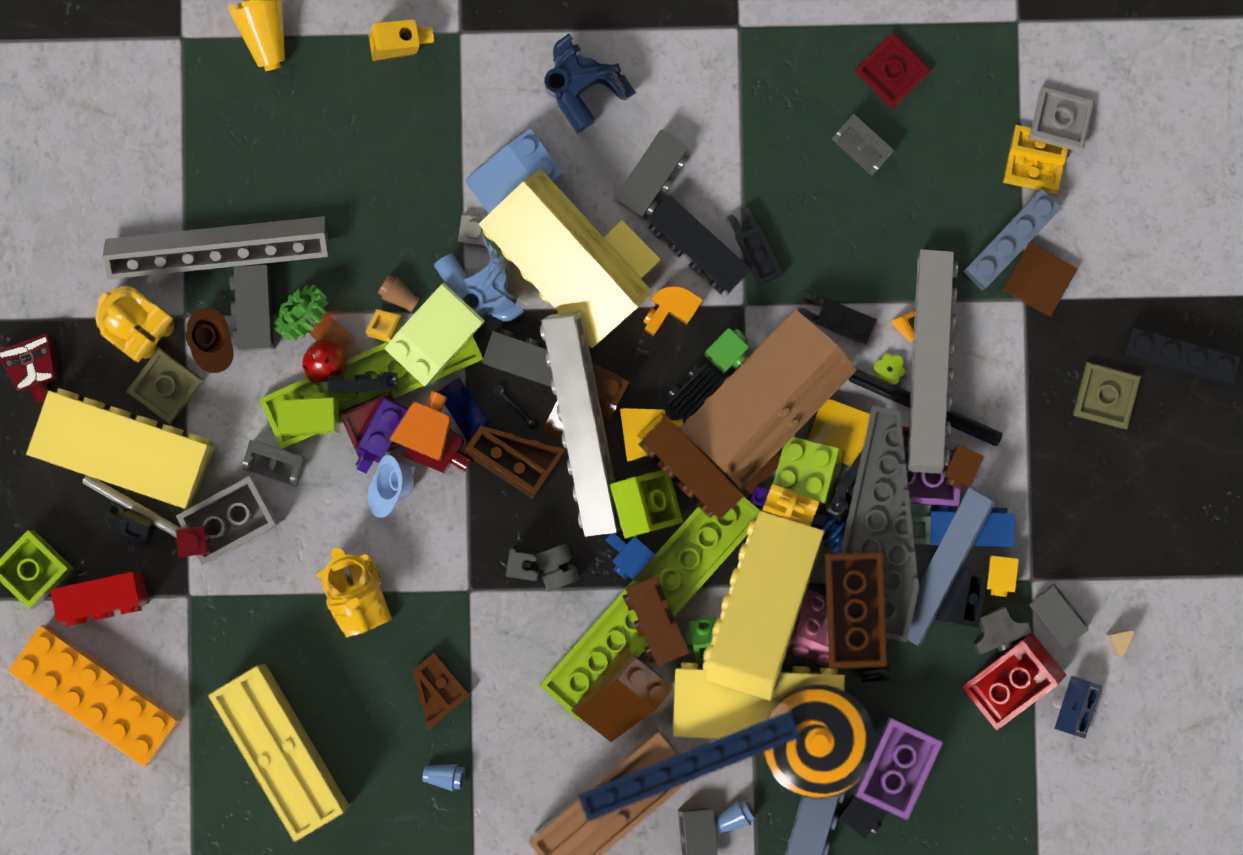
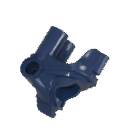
(579, 75)

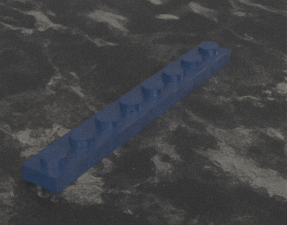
(688, 766)

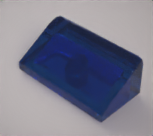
(463, 407)

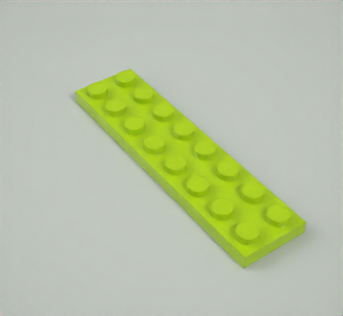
(369, 362)

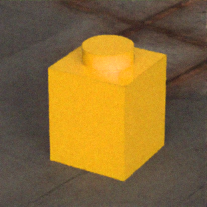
(1001, 575)

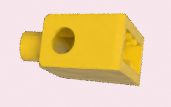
(386, 39)
(633, 423)

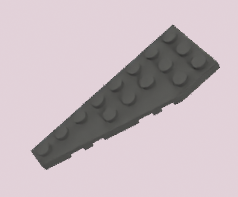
(883, 520)

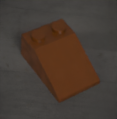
(610, 392)
(622, 696)

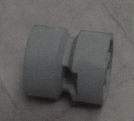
(557, 567)

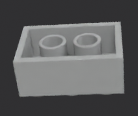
(232, 517)

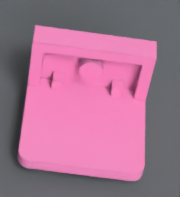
(811, 633)

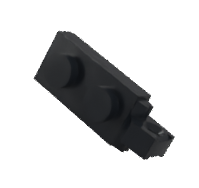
(362, 383)
(838, 506)

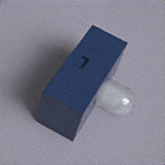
(1076, 706)

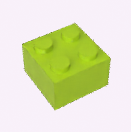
(308, 416)
(809, 469)
(646, 503)
(32, 569)

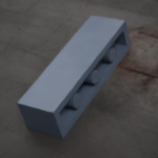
(1012, 239)
(812, 826)

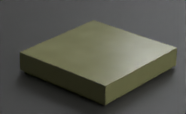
(165, 386)
(1106, 395)

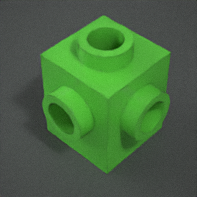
(700, 636)

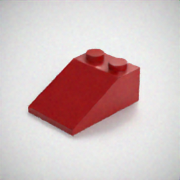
(1014, 681)

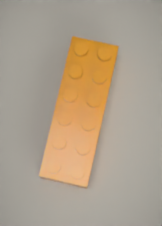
(94, 695)

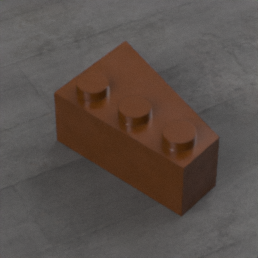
(514, 459)
(655, 621)

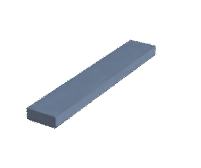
(948, 561)

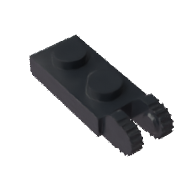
(756, 249)
(840, 319)

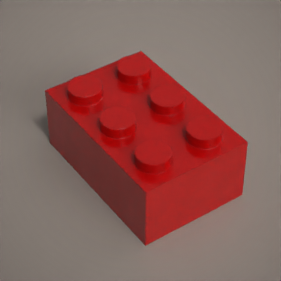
(99, 598)

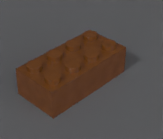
(693, 469)
(855, 609)

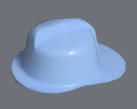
(390, 483)

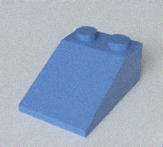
(510, 168)

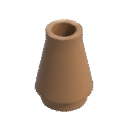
(398, 293)

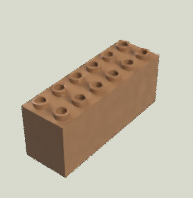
(768, 398)
(571, 832)

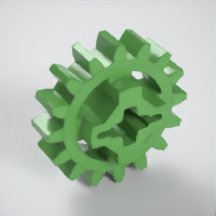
(301, 312)

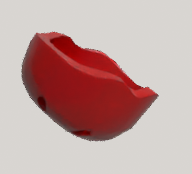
(320, 368)

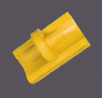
(790, 505)

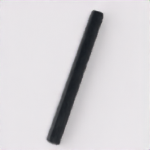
(902, 397)

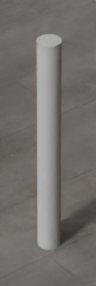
(128, 503)

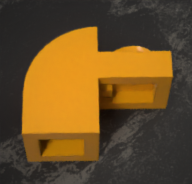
(673, 301)

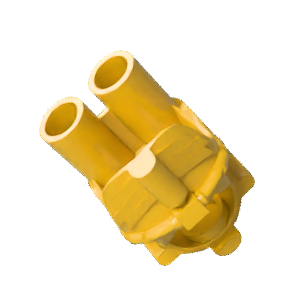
(122, 311)
(354, 602)

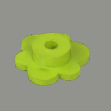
(895, 362)

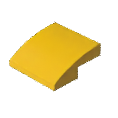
(1034, 163)
(840, 428)

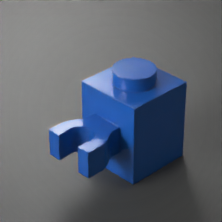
(631, 556)

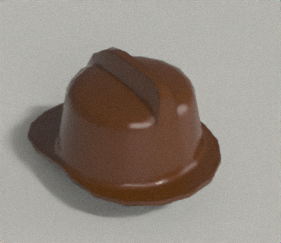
(209, 340)

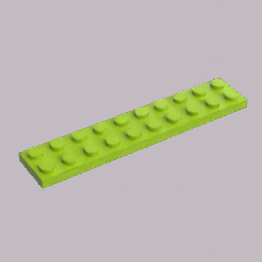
(681, 568)

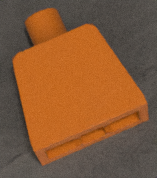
(425, 427)

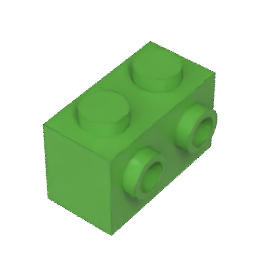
(728, 350)

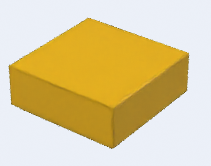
(384, 325)

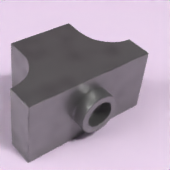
(999, 631)

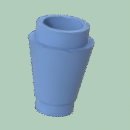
(445, 776)
(734, 817)

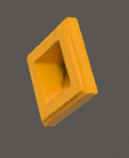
(905, 325)

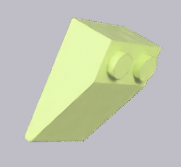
(434, 335)

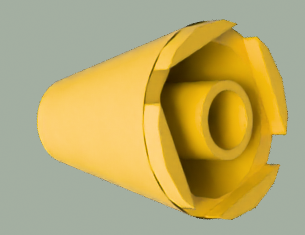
(262, 30)

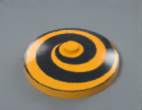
(832, 745)

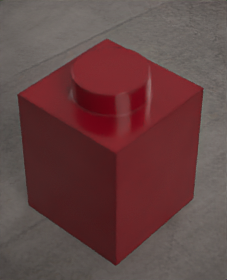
(193, 541)

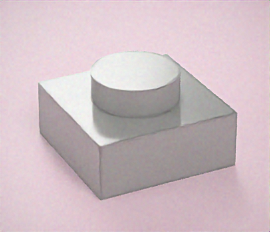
(471, 231)

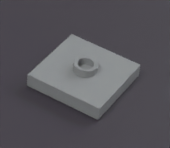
(1061, 119)

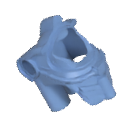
(487, 286)

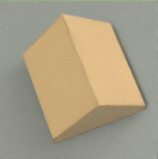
(1120, 641)

